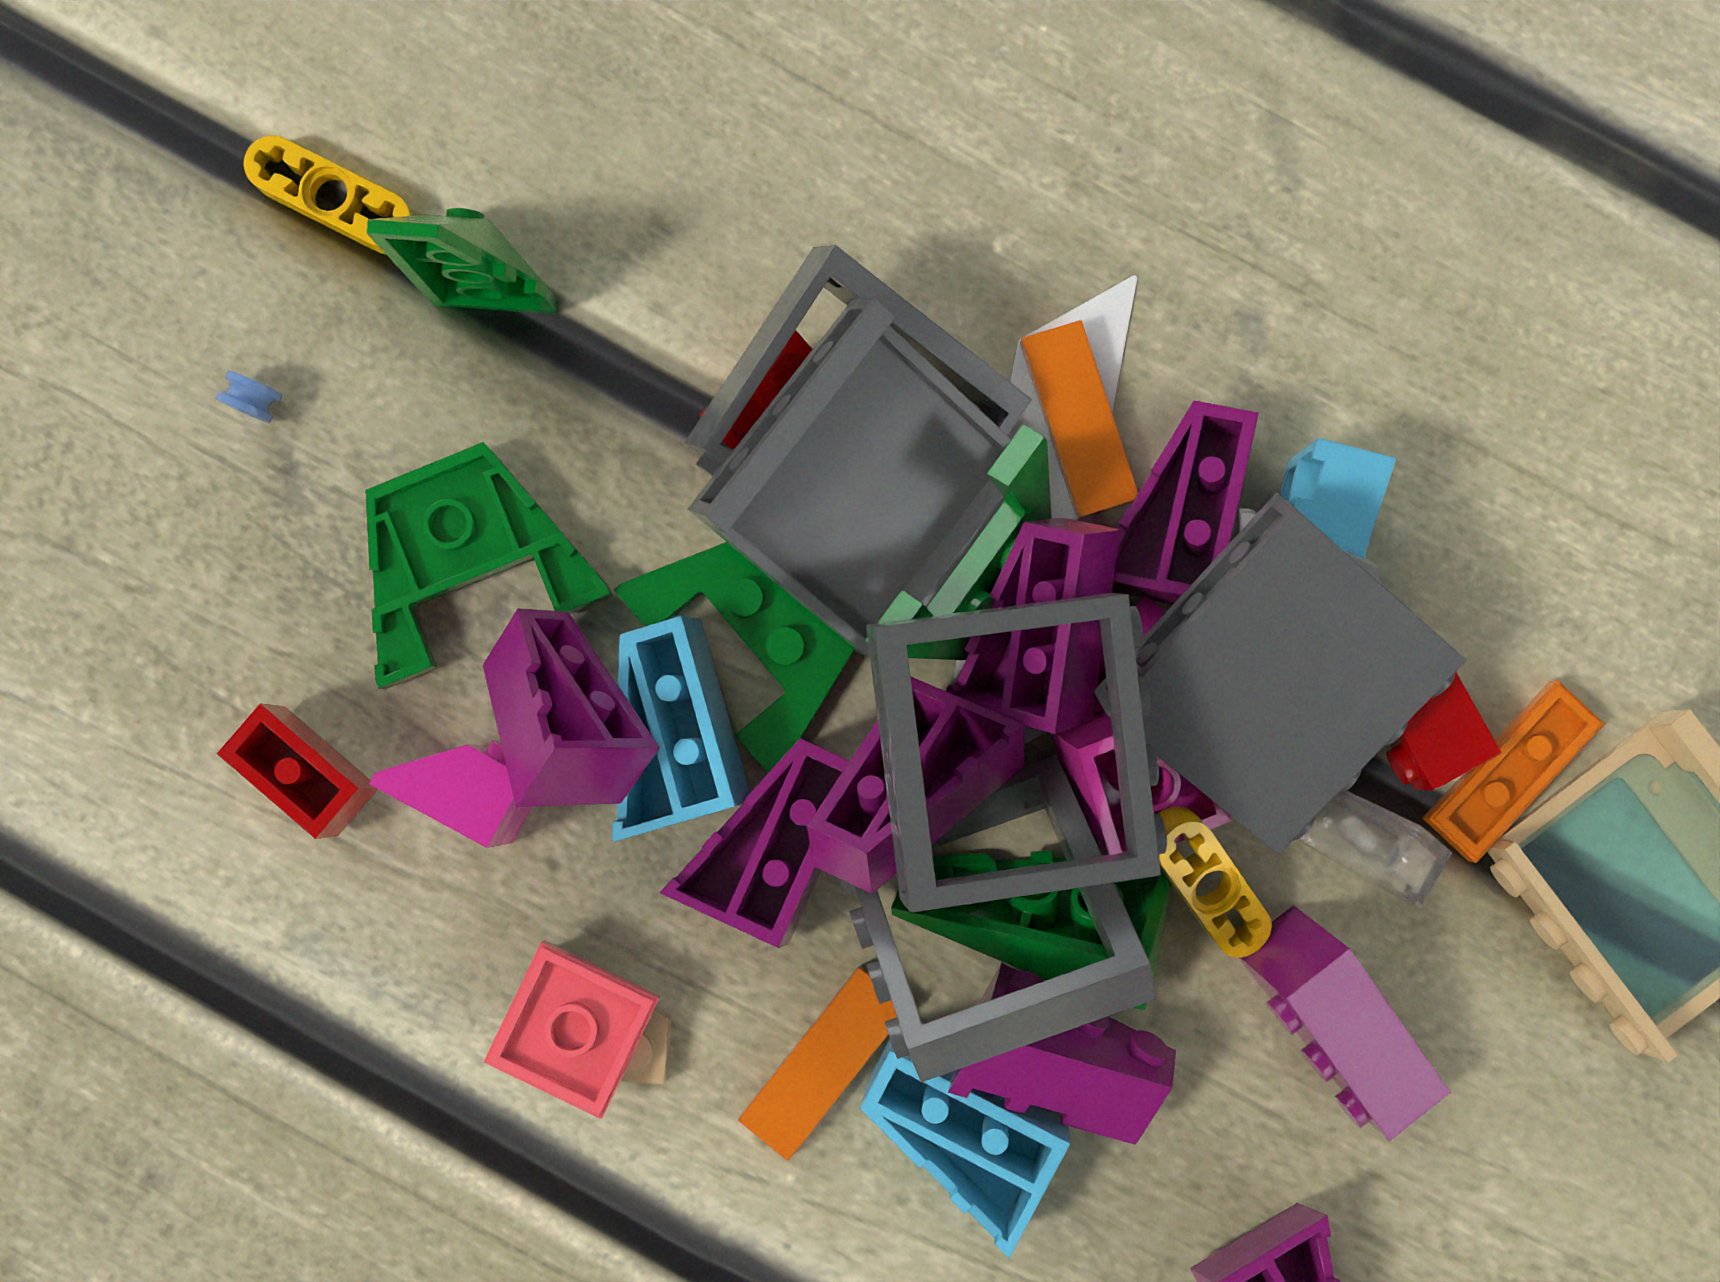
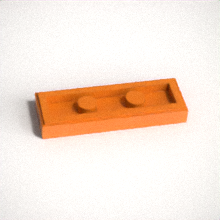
(1079, 419)
(1500, 790)
(819, 1066)

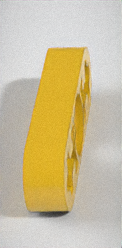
(315, 172)
(1230, 893)

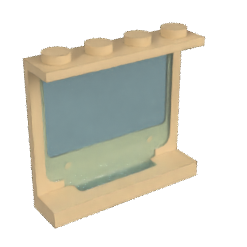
(1631, 878)

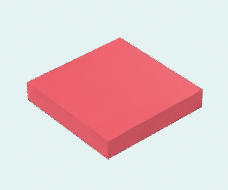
(572, 1029)

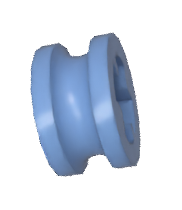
(249, 396)

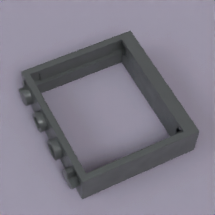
(848, 280)
(902, 763)
(1036, 1010)

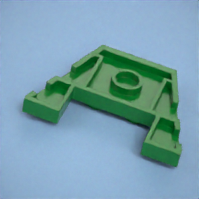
(1024, 482)
(452, 529)
(777, 628)

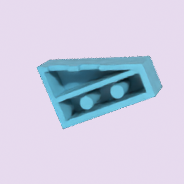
(1338, 490)
(678, 697)
(980, 1152)

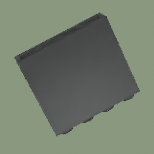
(858, 477)
(1284, 674)

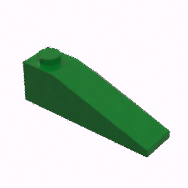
(462, 262)
(1043, 930)

